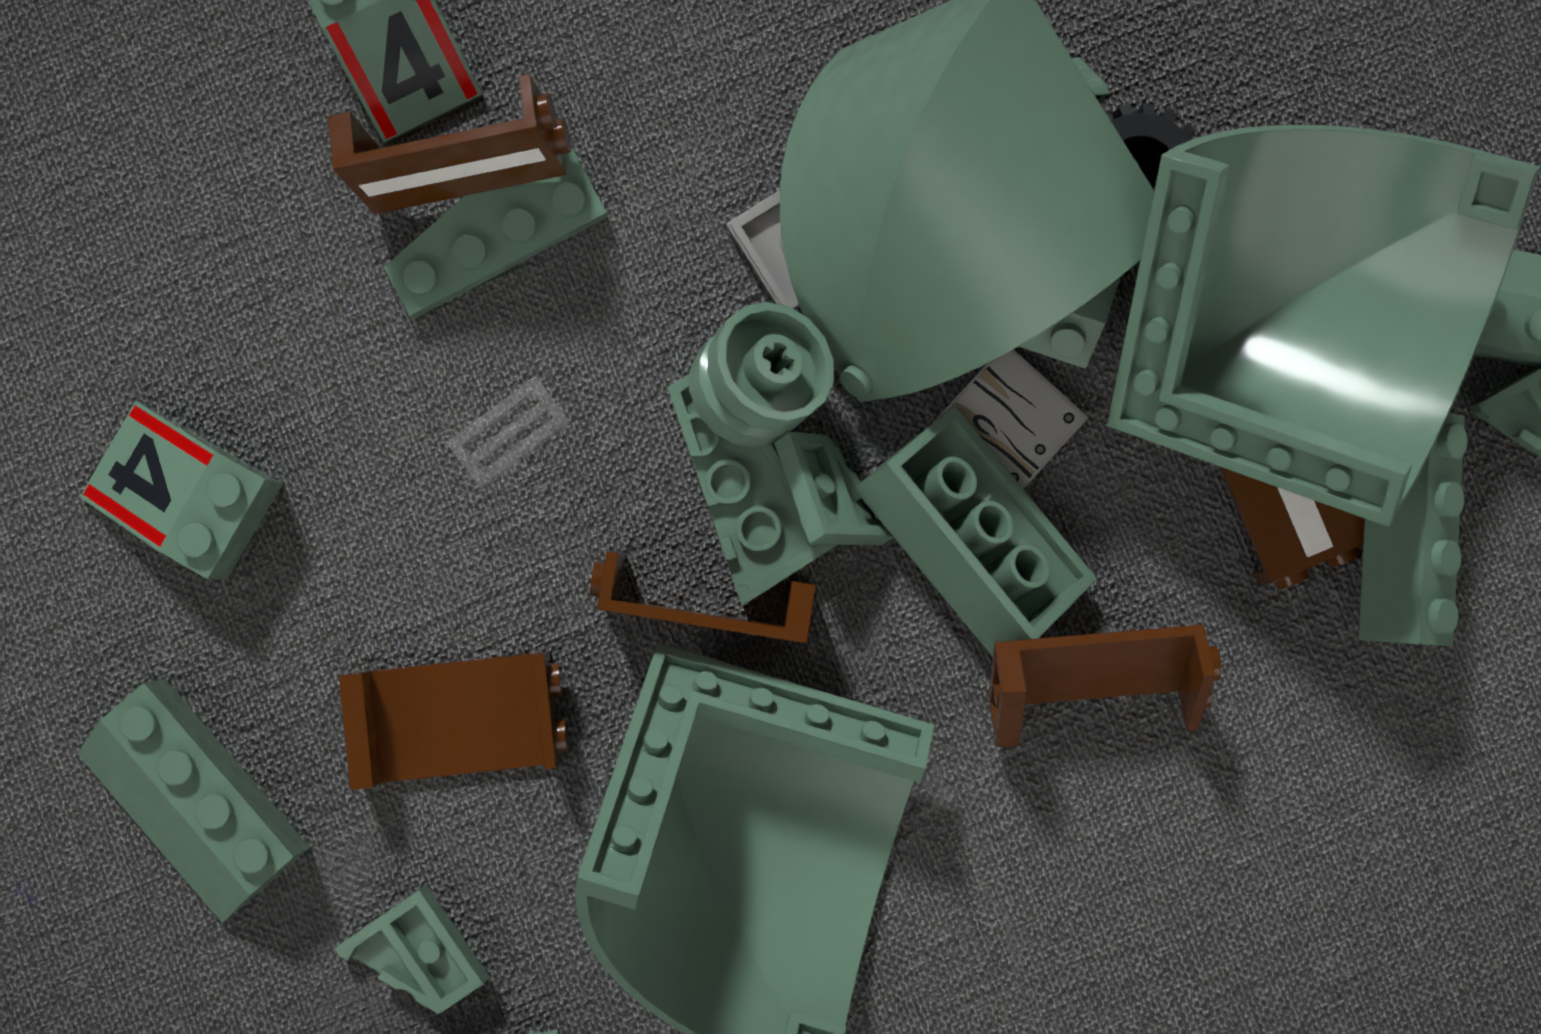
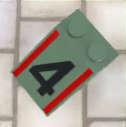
(398, 61)
(180, 493)

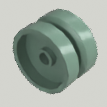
(761, 374)

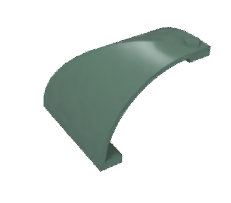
(953, 195)
(1315, 303)
(744, 847)

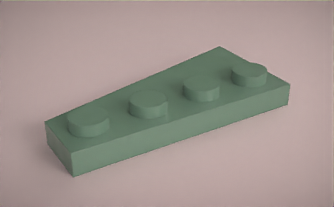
(491, 235)
(746, 502)

